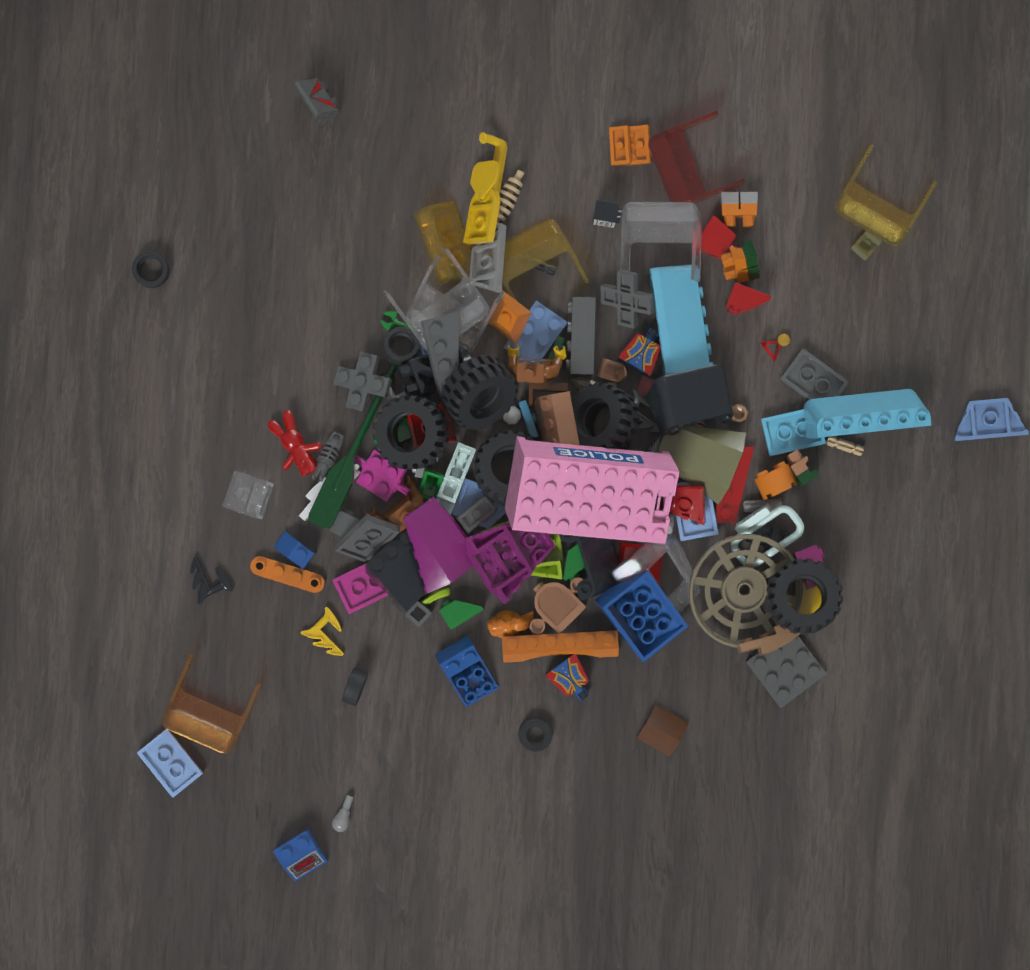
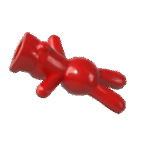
(293, 442)

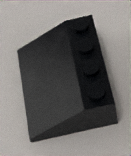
(398, 571)

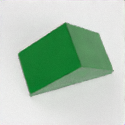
(431, 484)

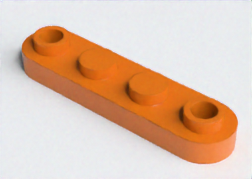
(287, 574)

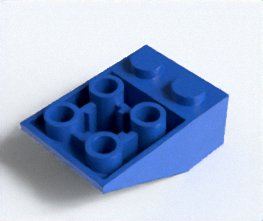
(466, 671)

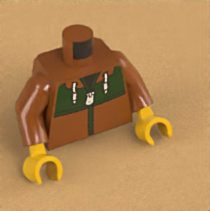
(535, 369)

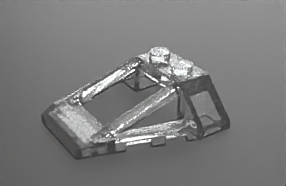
(648, 555)

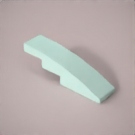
(455, 476)

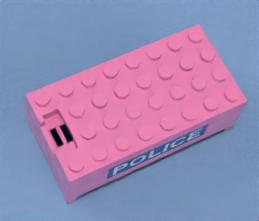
(591, 491)

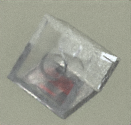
(248, 495)

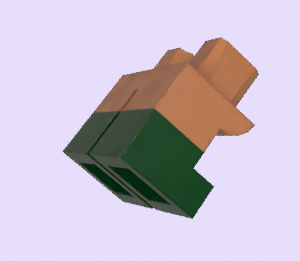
(799, 468)

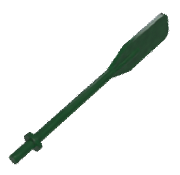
(342, 474)

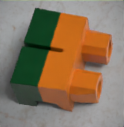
(741, 263)

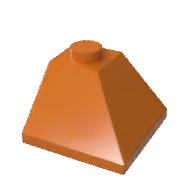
(510, 318)

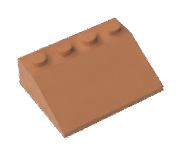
(556, 419)

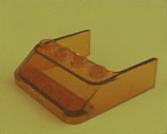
(203, 720)

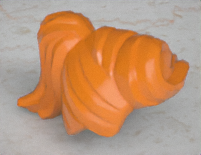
(509, 623)

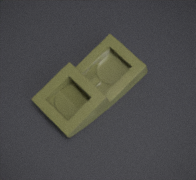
(866, 245)

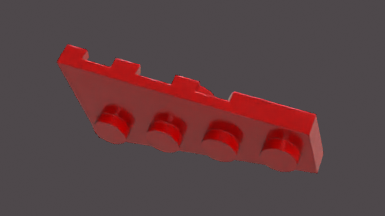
(729, 506)

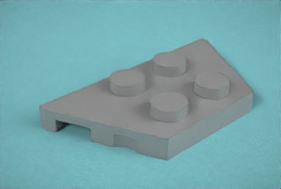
(488, 262)

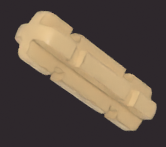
(845, 445)

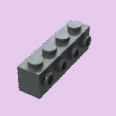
(582, 336)

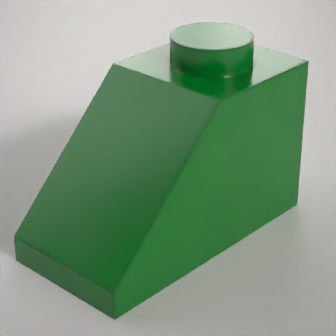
(458, 612)

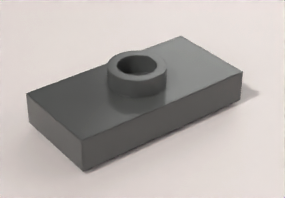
(476, 514)

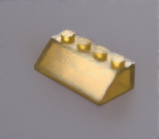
(440, 228)

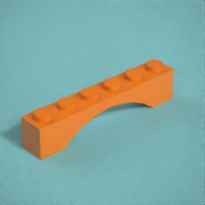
(582, 643)

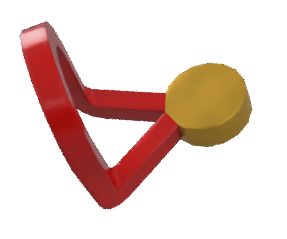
(783, 340)

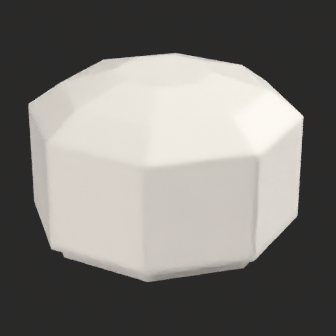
(512, 416)

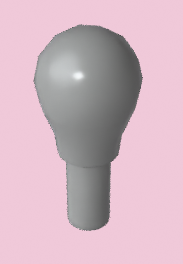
(341, 820)

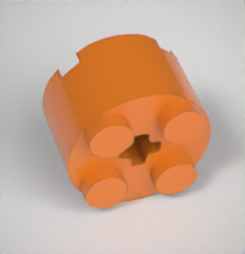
(776, 480)

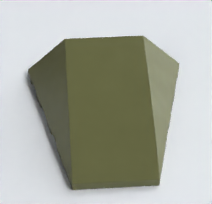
(706, 457)

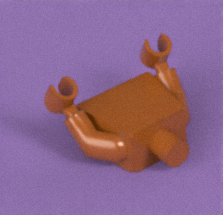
(402, 507)

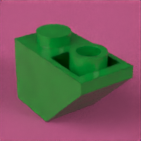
(573, 564)

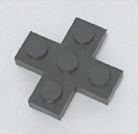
(627, 299)
(362, 382)

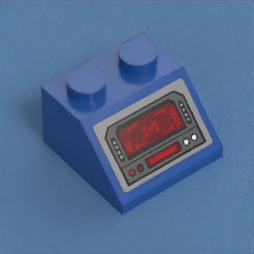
(300, 855)

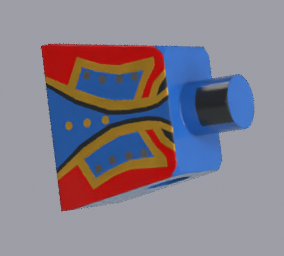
(642, 352)
(569, 677)

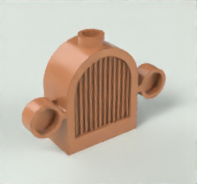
(556, 606)

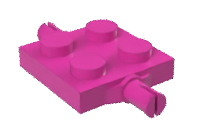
(381, 477)

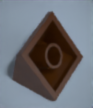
(662, 730)

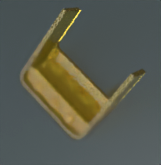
(874, 213)
(534, 248)

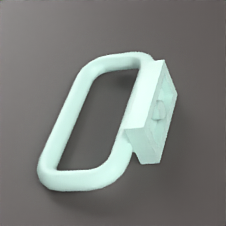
(758, 519)

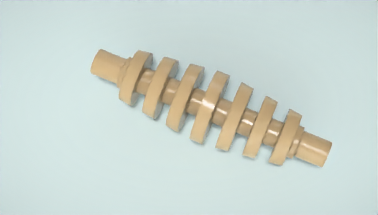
(508, 195)

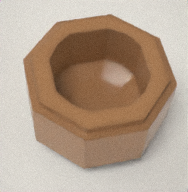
(740, 413)

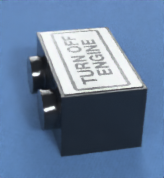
(607, 214)

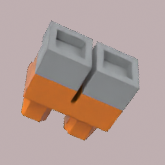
(738, 206)

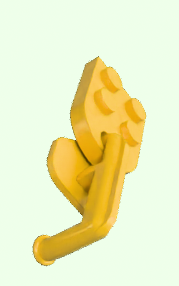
(485, 203)

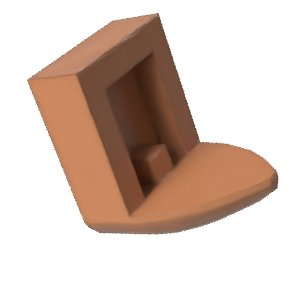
(612, 370)

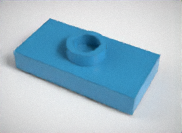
(529, 419)

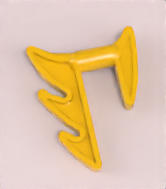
(316, 633)

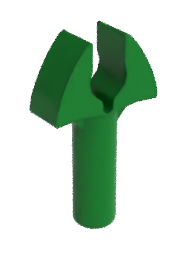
(396, 323)

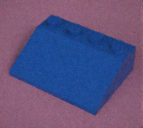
(642, 614)

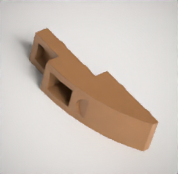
(767, 642)

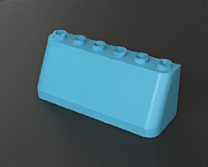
(680, 319)
(864, 413)

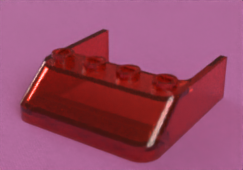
(677, 166)

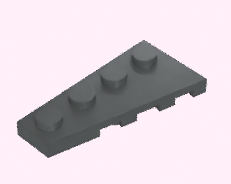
(442, 345)

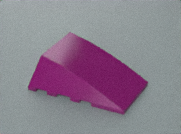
(437, 544)
(507, 557)

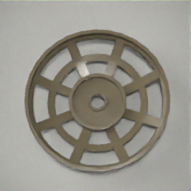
(733, 581)

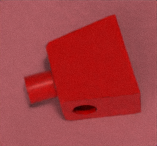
(717, 239)

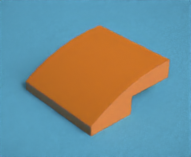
(629, 145)

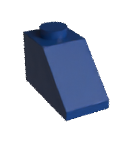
(294, 550)

